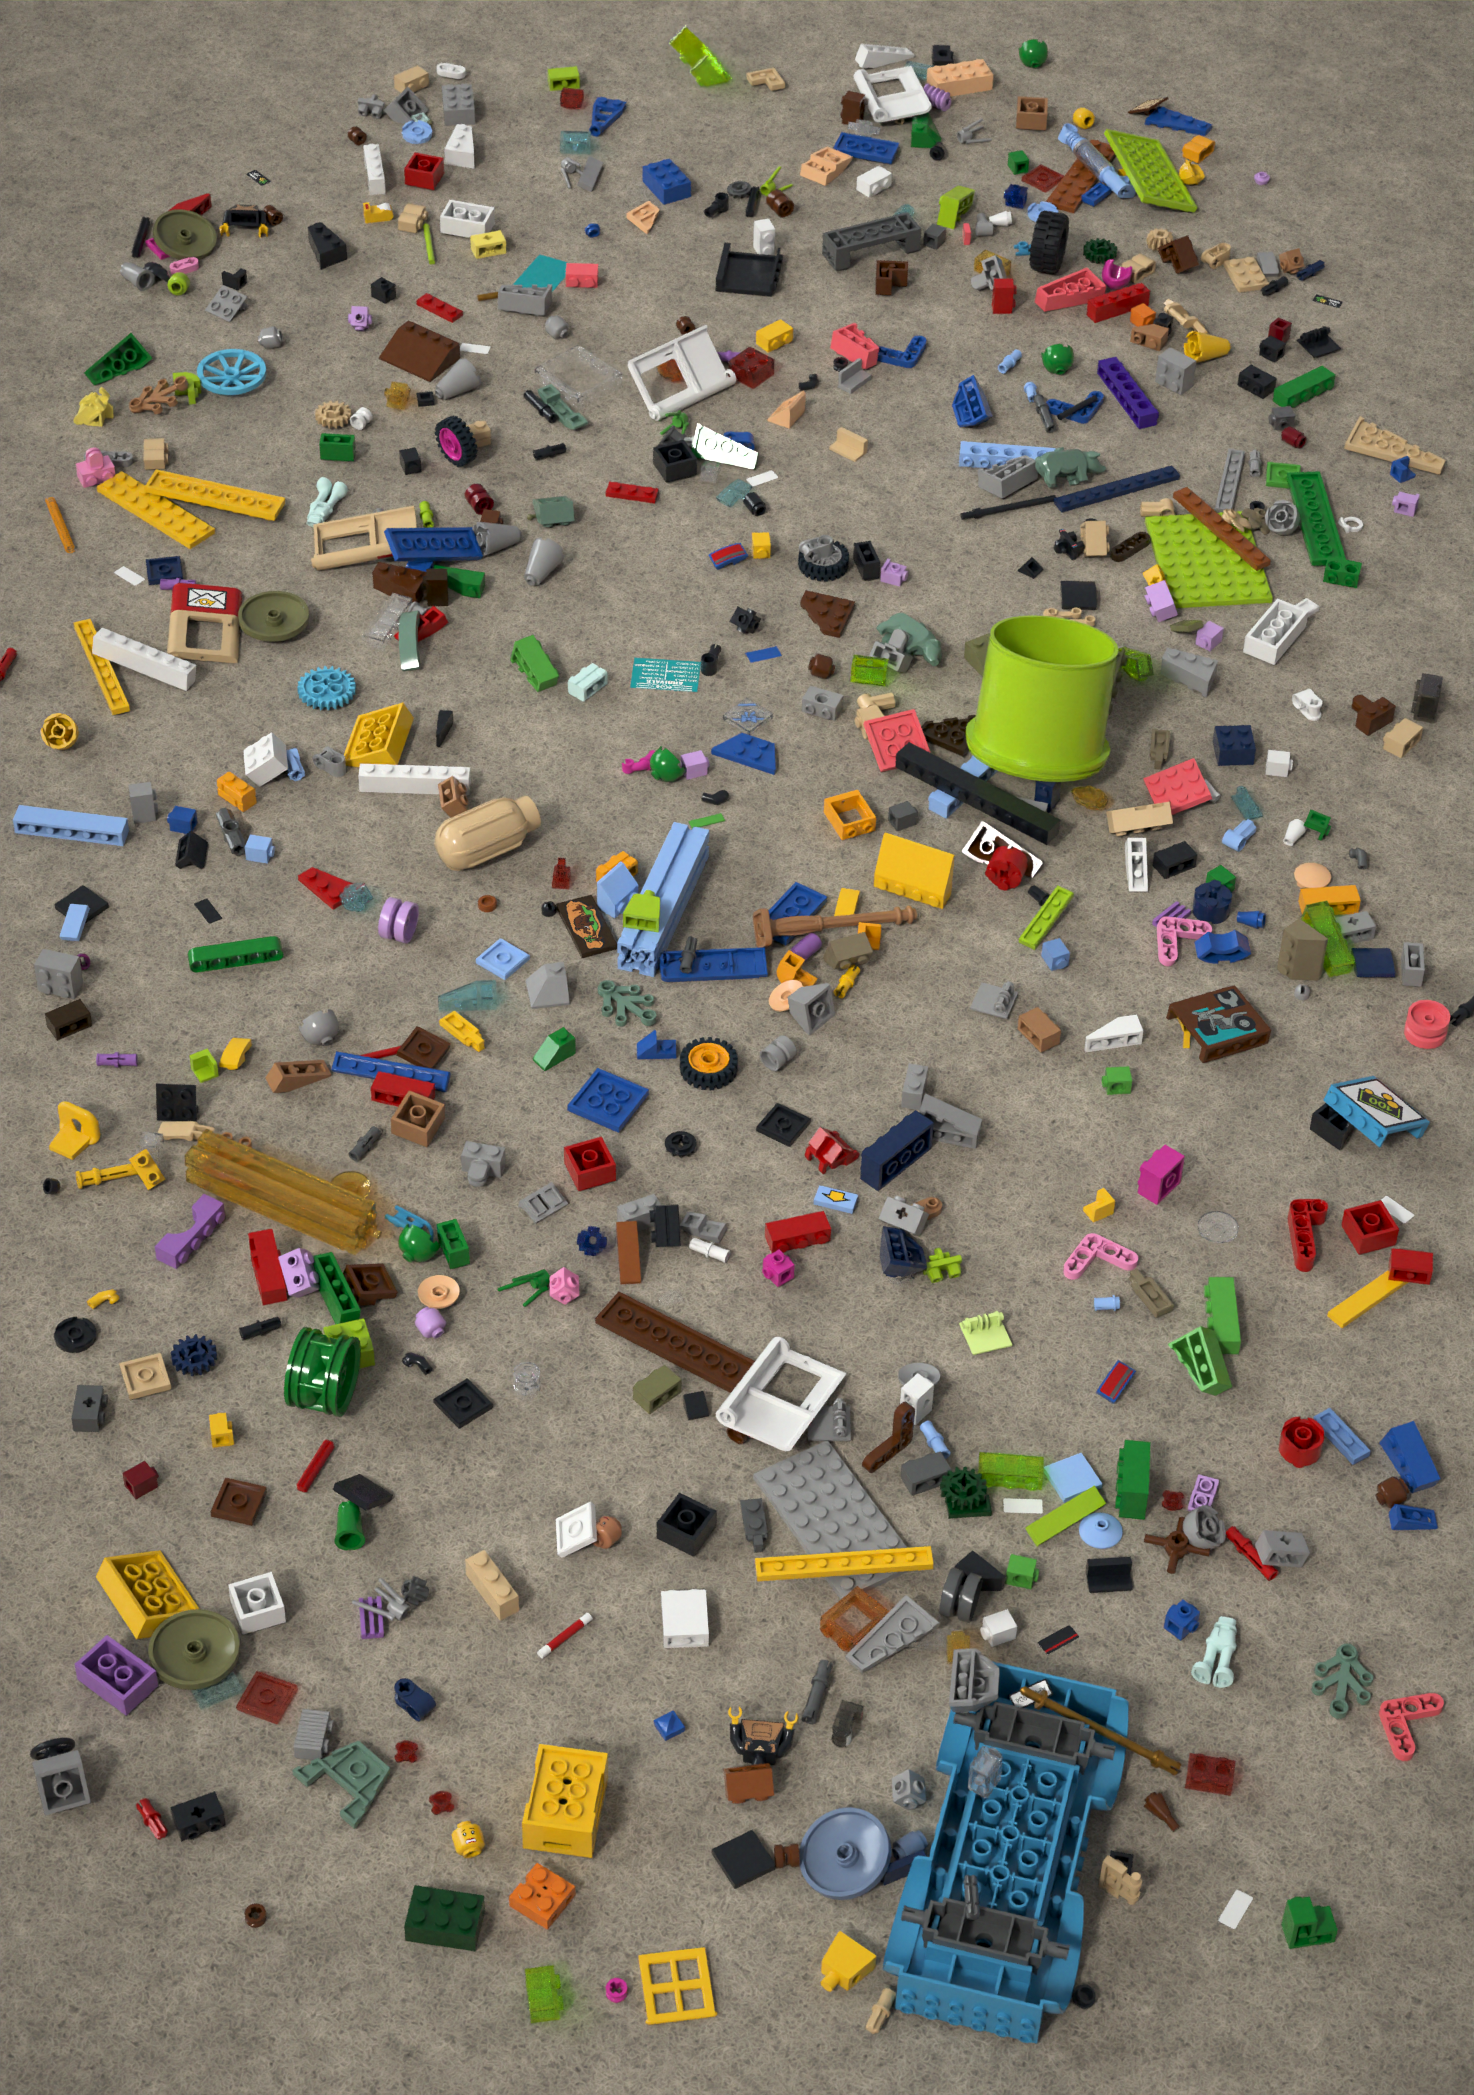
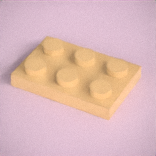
(1245, 274)

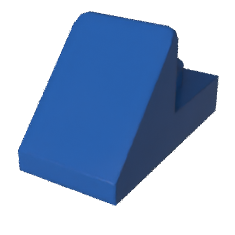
(652, 1048)

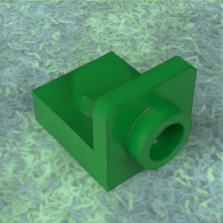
(1318, 822)

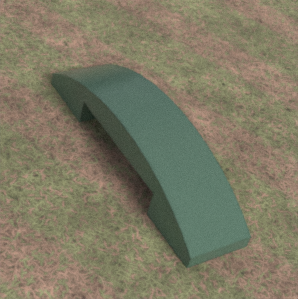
(566, 416)
(408, 640)

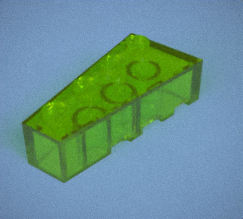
(1337, 956)

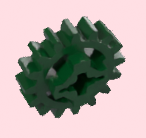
(1099, 250)
(973, 1492)

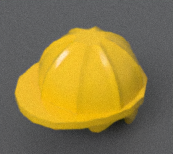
(1191, 173)

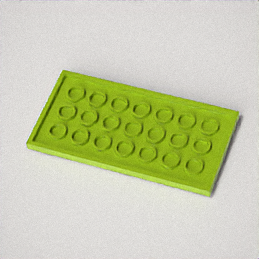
(1150, 171)

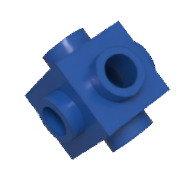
(1182, 1619)

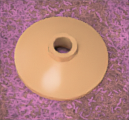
(778, 999)
(438, 1285)

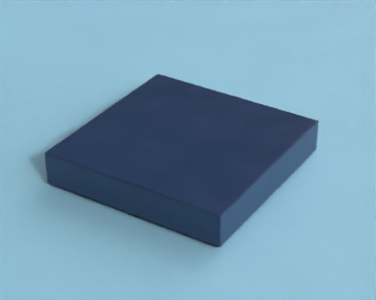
(163, 569)

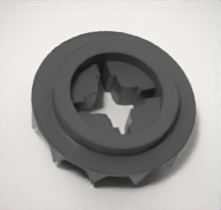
(739, 189)

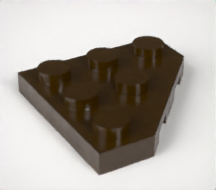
(948, 734)

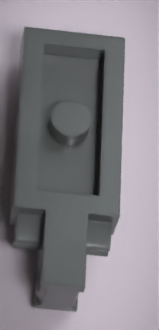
(754, 1522)

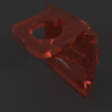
(571, 98)

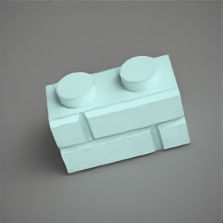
(587, 682)

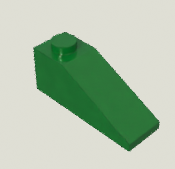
(464, 581)

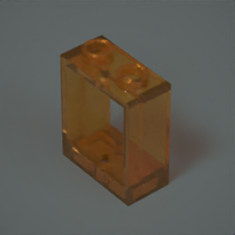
(863, 1603)

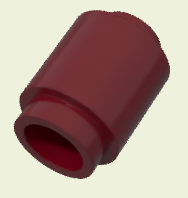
(1293, 437)

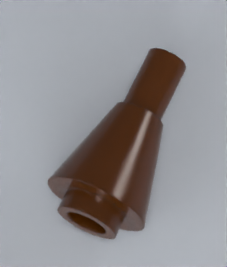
(1157, 1805)

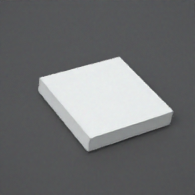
(576, 1529)

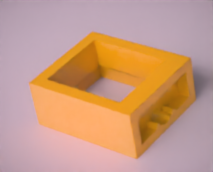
(853, 800)

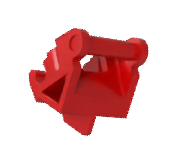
(830, 1150)

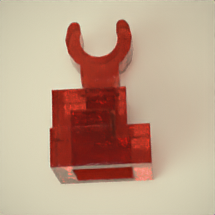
(561, 875)

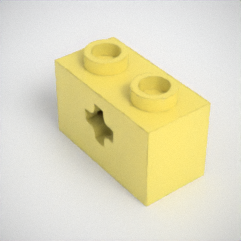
(488, 244)

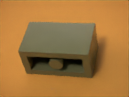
(656, 1389)

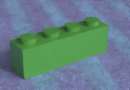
(1223, 1313)

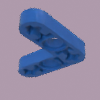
(902, 359)
(1057, 407)

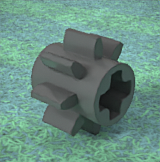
(415, 1590)

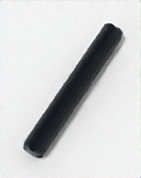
(140, 237)

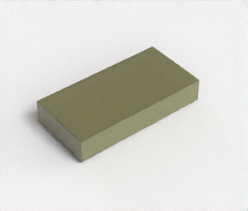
(1187, 626)

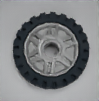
(826, 568)

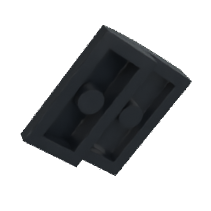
(1078, 595)

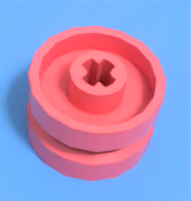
(1427, 1024)

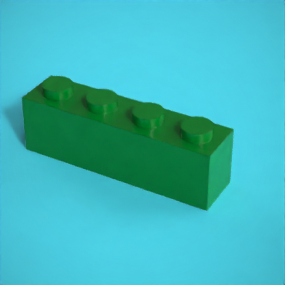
(1304, 387)
(335, 1289)

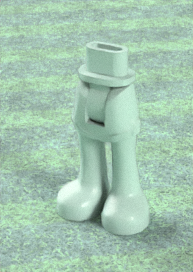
(319, 509)
(1223, 1642)

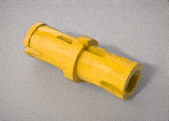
(846, 981)

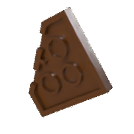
(827, 612)

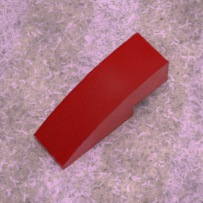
(430, 623)

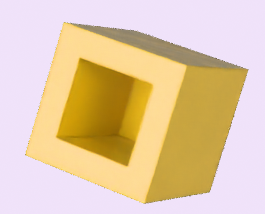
(761, 545)

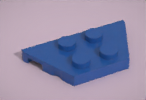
(748, 751)

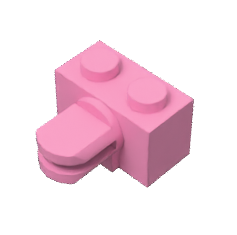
(95, 468)

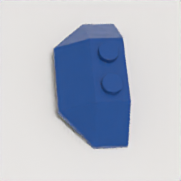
(971, 404)

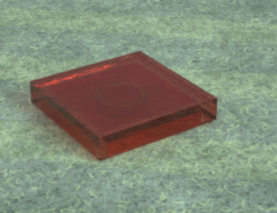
(1042, 178)
(267, 1697)

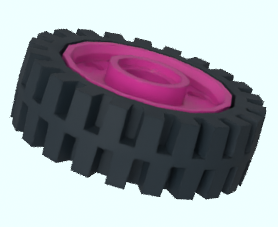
(456, 441)

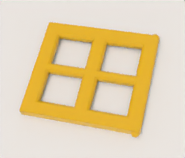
(676, 1986)

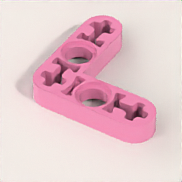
(1173, 932)
(1098, 1249)

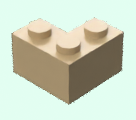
(1094, 538)

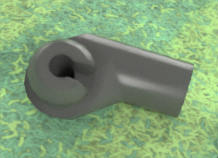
(1360, 855)

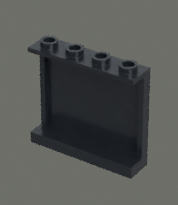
(748, 272)

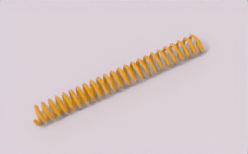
(60, 528)

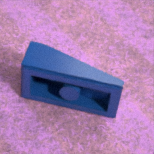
(1411, 1518)

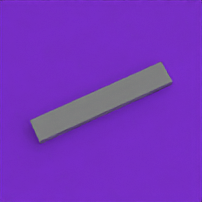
(1229, 480)

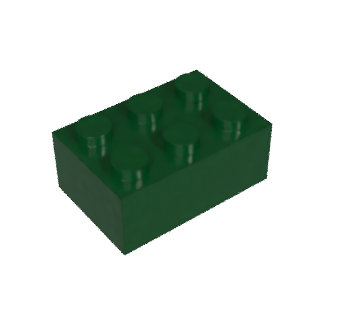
(444, 1918)

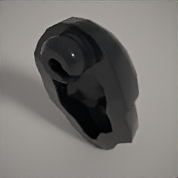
(157, 270)

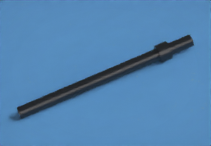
(978, 512)

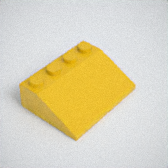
(379, 736)
(914, 871)
(144, 1590)

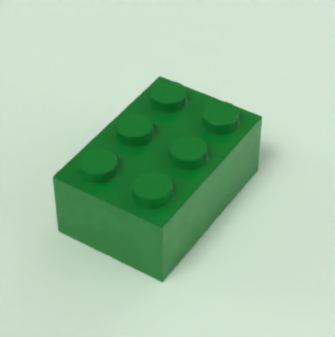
(1133, 1485)

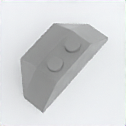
(972, 1681)

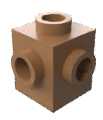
(1291, 261)

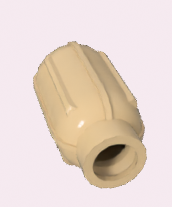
(485, 831)

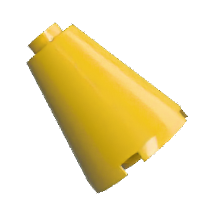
(1205, 346)

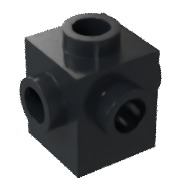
(745, 620)

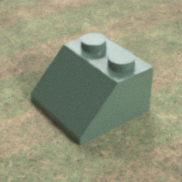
(554, 510)

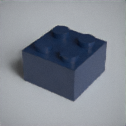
(1234, 745)

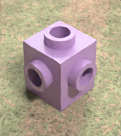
(359, 312)

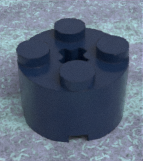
(1212, 902)

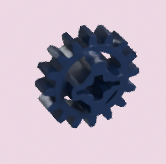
(194, 1355)

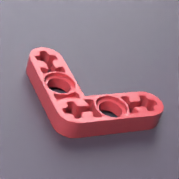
(1400, 1716)

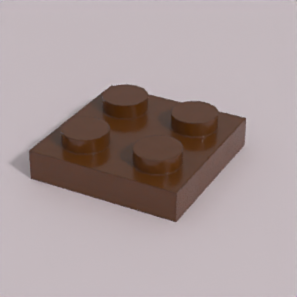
(423, 1048)
(238, 1501)

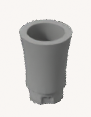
(140, 277)

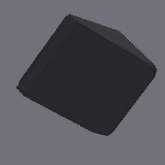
(1030, 568)
(695, 1405)

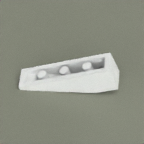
(875, 56)

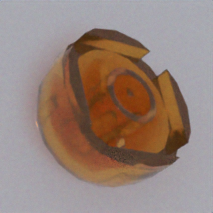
(669, 370)

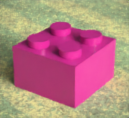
(1160, 1174)

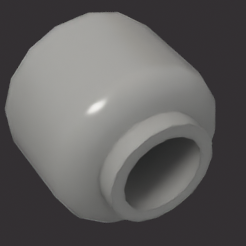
(557, 327)
(270, 337)

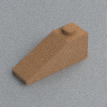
(296, 1074)

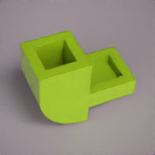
(194, 386)

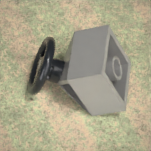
(59, 1775)

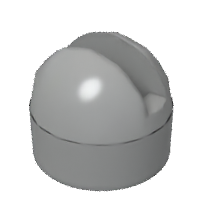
(1302, 996)

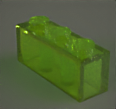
(1011, 1470)

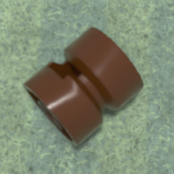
(780, 203)

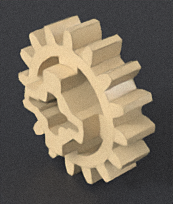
(333, 414)

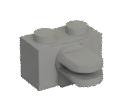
(992, 270)
(894, 651)
(482, 1161)

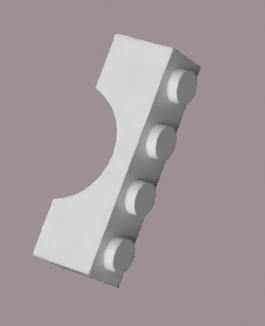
(374, 169)

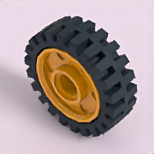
(708, 1063)

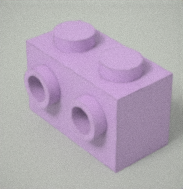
(1161, 601)
(299, 1272)

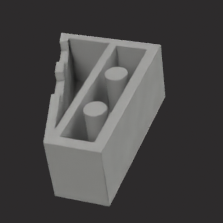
(525, 300)
(1189, 669)

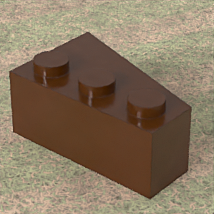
(399, 580)

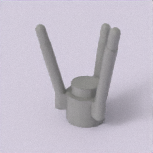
(966, 134)
(569, 166)
(397, 1606)

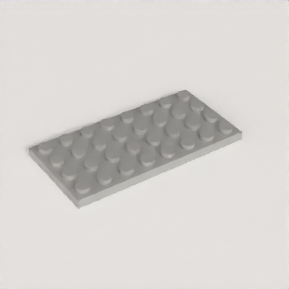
(828, 1511)

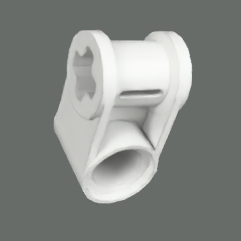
(1308, 704)

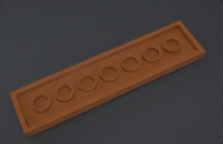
(1078, 181)

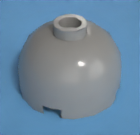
(1282, 517)
(320, 1028)
(1204, 1528)

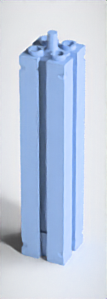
(672, 881)

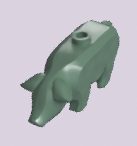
(1068, 463)
(920, 640)

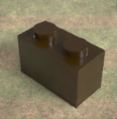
(437, 587)
(68, 1019)

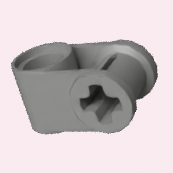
(818, 548)
(331, 762)

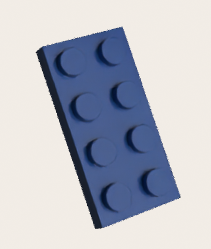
(867, 147)
(796, 902)

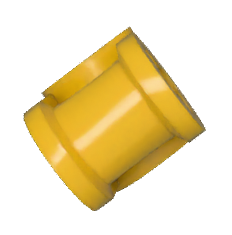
(1154, 575)

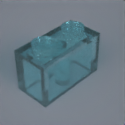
(575, 142)

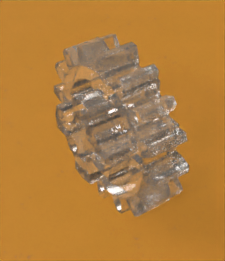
(864, 128)

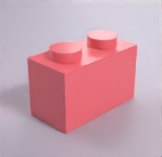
(581, 275)

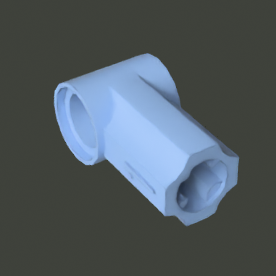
(295, 770)
(1237, 838)

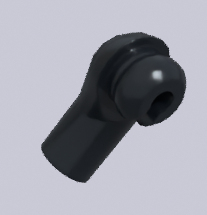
(810, 384)

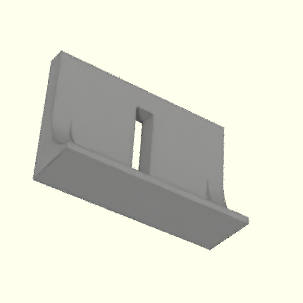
(535, 1207)

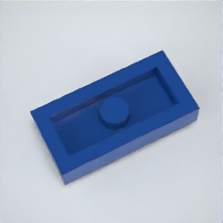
(1096, 194)

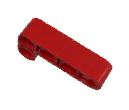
(1301, 1218)

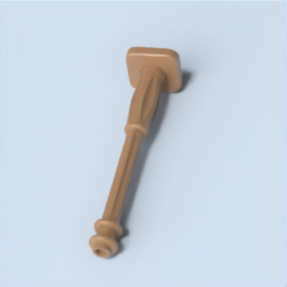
(798, 925)

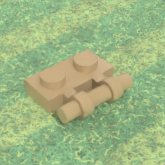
(1117, 1881)

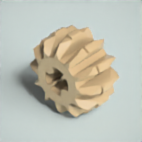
(1158, 238)

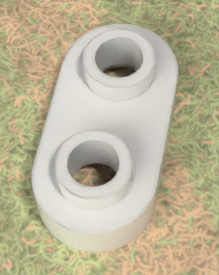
(451, 71)

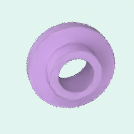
(1261, 178)

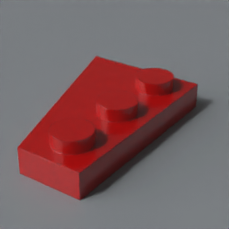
(324, 886)

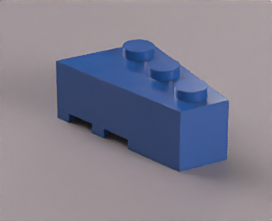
(1410, 1457)

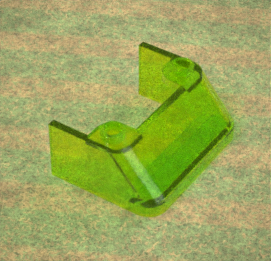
(704, 63)

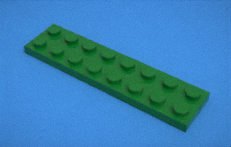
(1315, 517)

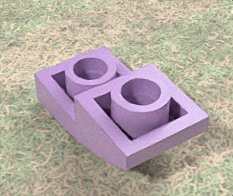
(1203, 1492)

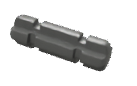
(971, 1897)

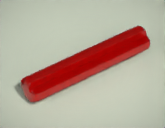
(315, 1466)

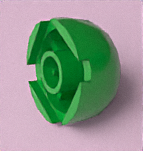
(1033, 53)
(1058, 358)
(665, 766)
(416, 1244)

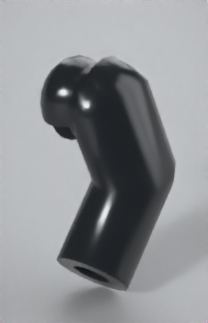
(717, 798)
(419, 1360)

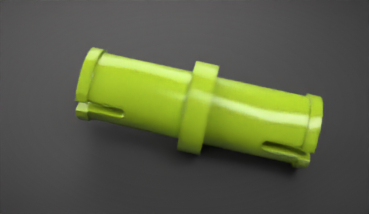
(426, 514)

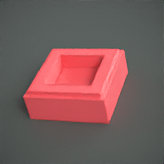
(966, 233)

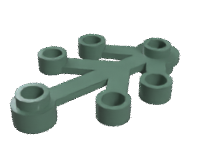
(608, 990)
(1343, 1679)

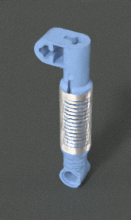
(1096, 162)

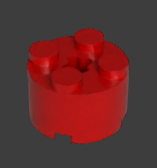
(1006, 867)
(1301, 1441)

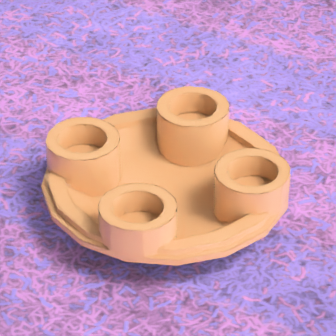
(1312, 875)

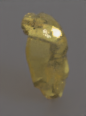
(1090, 797)

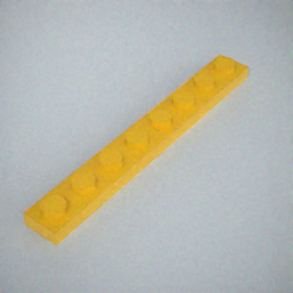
(102, 669)
(844, 1563)

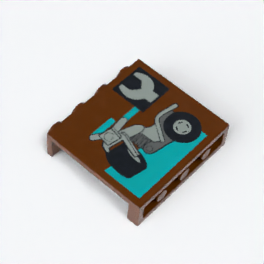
(1221, 1023)

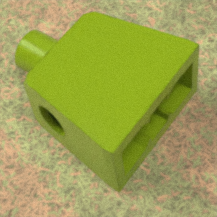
(643, 912)

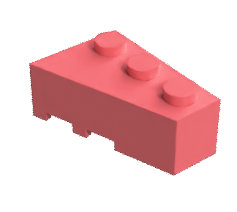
(853, 345)

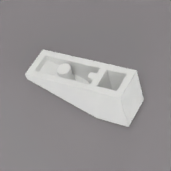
(1136, 864)
(1117, 1033)

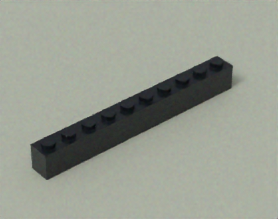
(978, 793)

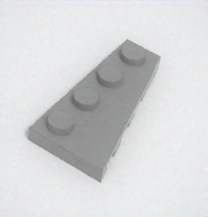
(893, 1633)

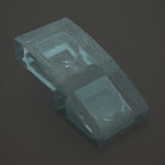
(733, 492)

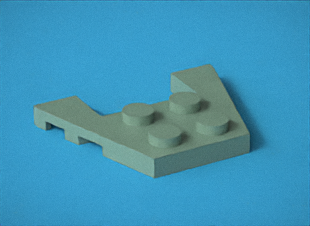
(355, 1771)

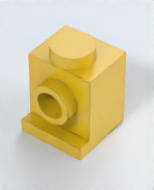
(221, 1430)

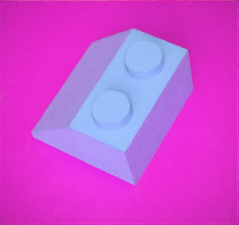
(616, 890)

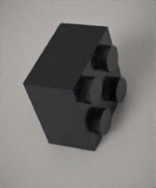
(675, 461)
(686, 1524)

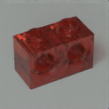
(1209, 1778)

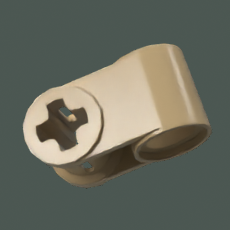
(1217, 255)

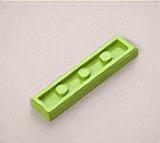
(1046, 917)
(1065, 1515)

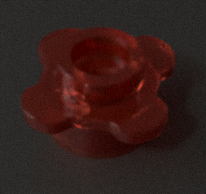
(1172, 1505)
(403, 1746)
(441, 1796)

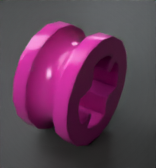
(616, 1983)

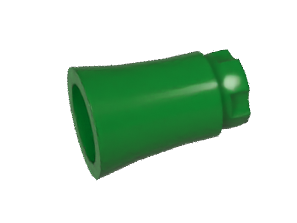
(349, 1527)

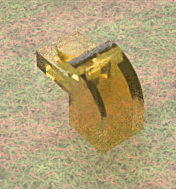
(397, 395)

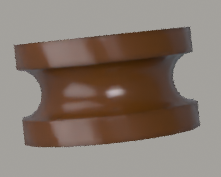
(255, 1923)

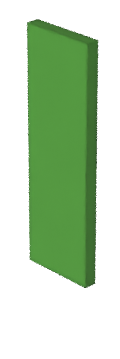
(707, 820)

